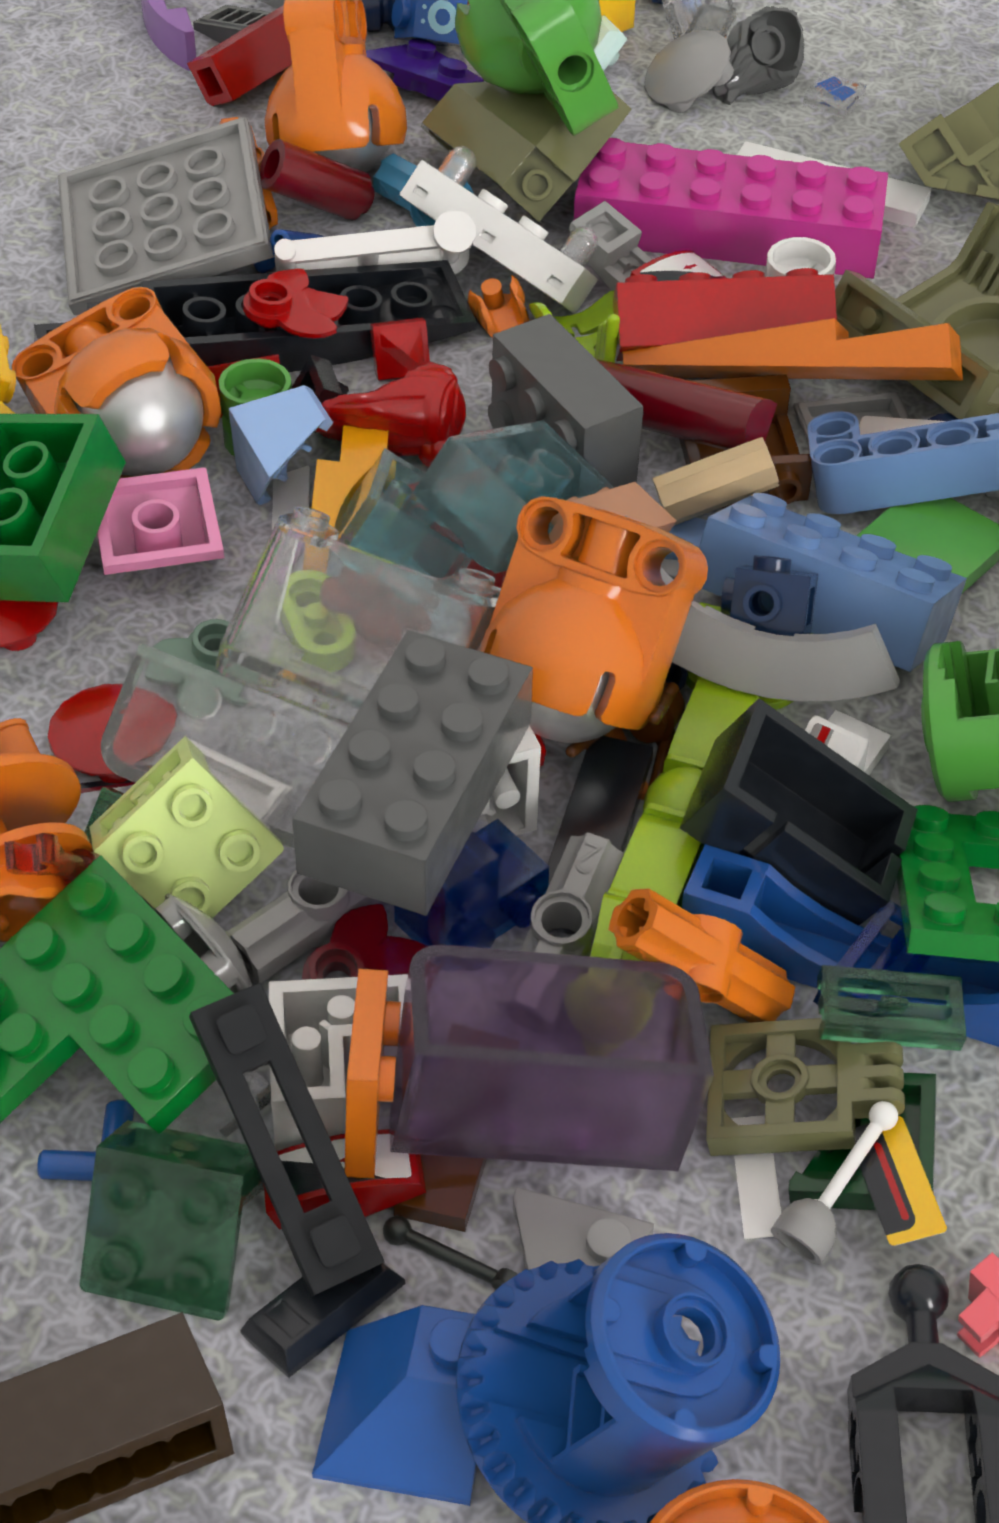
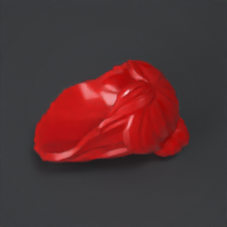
(414, 410)

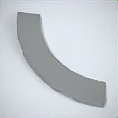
(783, 666)

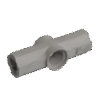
(574, 897)
(292, 924)

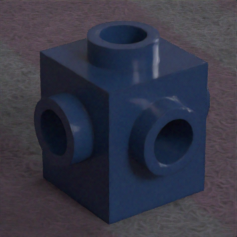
(791, 591)

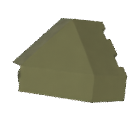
(519, 140)
(961, 149)

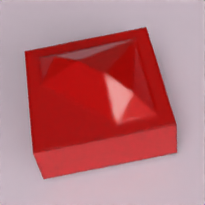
(399, 347)

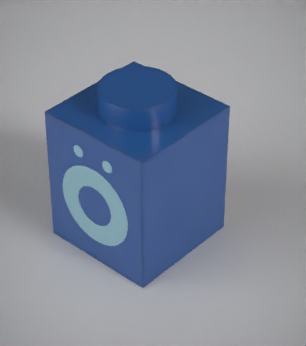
(426, 20)

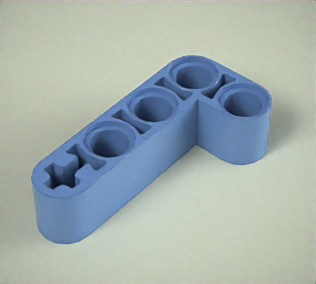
(901, 464)

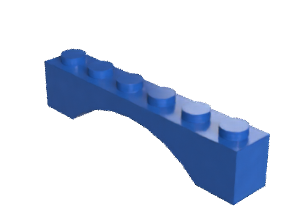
(804, 935)

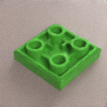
(942, 531)

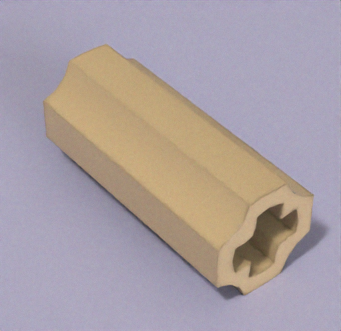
(717, 481)

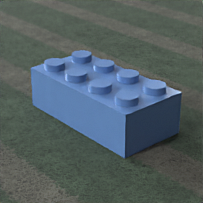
(857, 577)

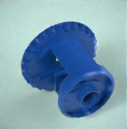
(593, 1393)

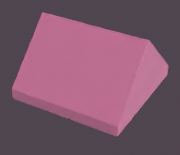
(159, 522)

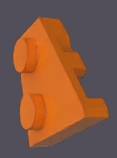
(369, 1071)

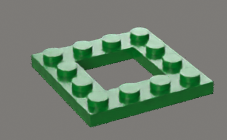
(938, 888)

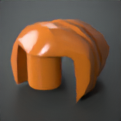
(497, 309)

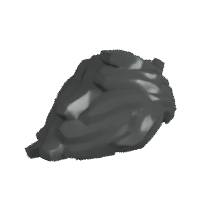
(764, 53)

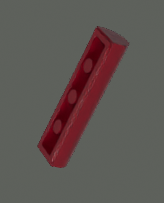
(695, 409)

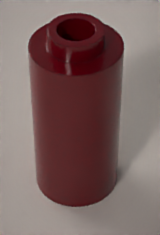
(316, 180)

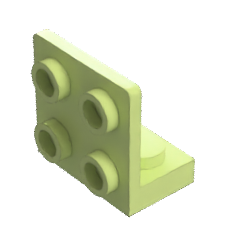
(184, 835)

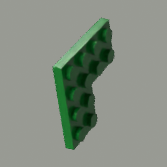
(107, 980)

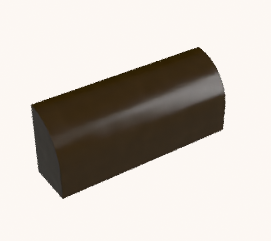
(108, 1424)

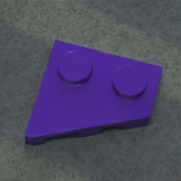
(422, 68)

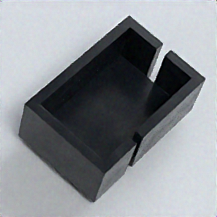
(802, 810)

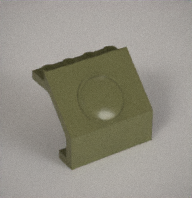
(958, 295)

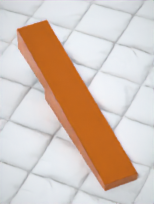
(811, 352)

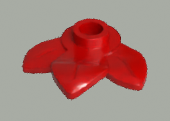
(288, 303)

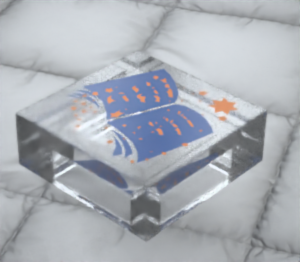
(834, 95)

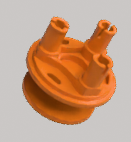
(35, 799)

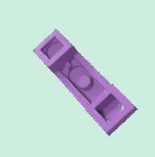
(170, 31)

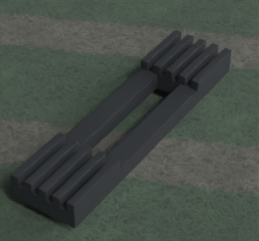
(335, 1237)

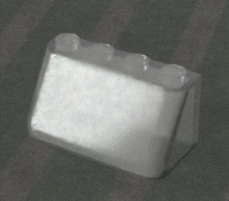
(250, 739)

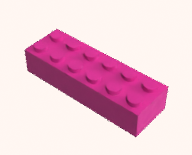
(737, 203)

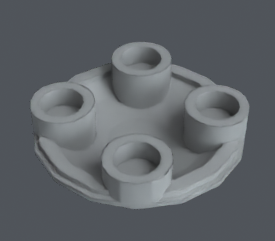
(688, 69)
(206, 940)

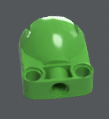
(540, 51)

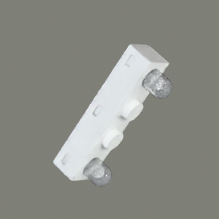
(511, 244)

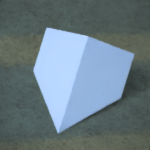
(271, 433)

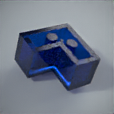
(484, 893)

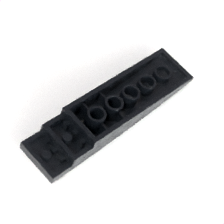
(215, 326)

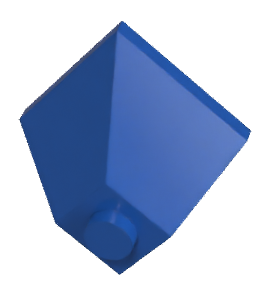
(397, 1408)

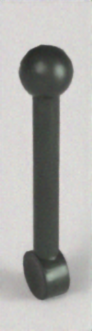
(399, 1231)

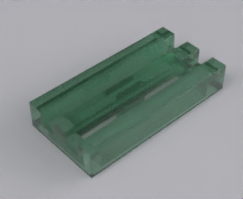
(891, 1017)

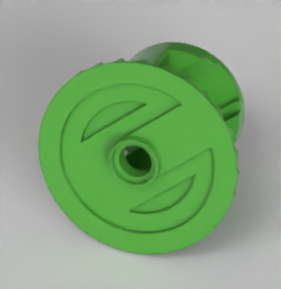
(961, 719)

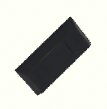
(300, 1326)

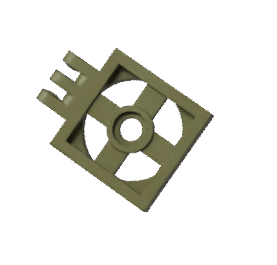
(859, 1077)

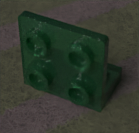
(166, 1219)

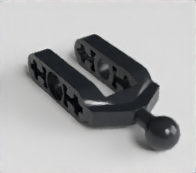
(920, 1379)

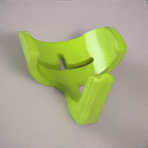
(597, 320)

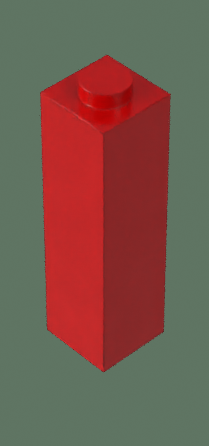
(243, 60)

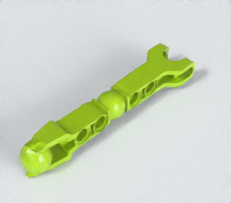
(659, 851)

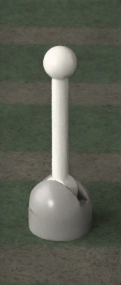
(808, 1223)

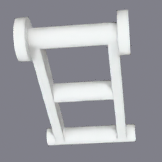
(444, 240)

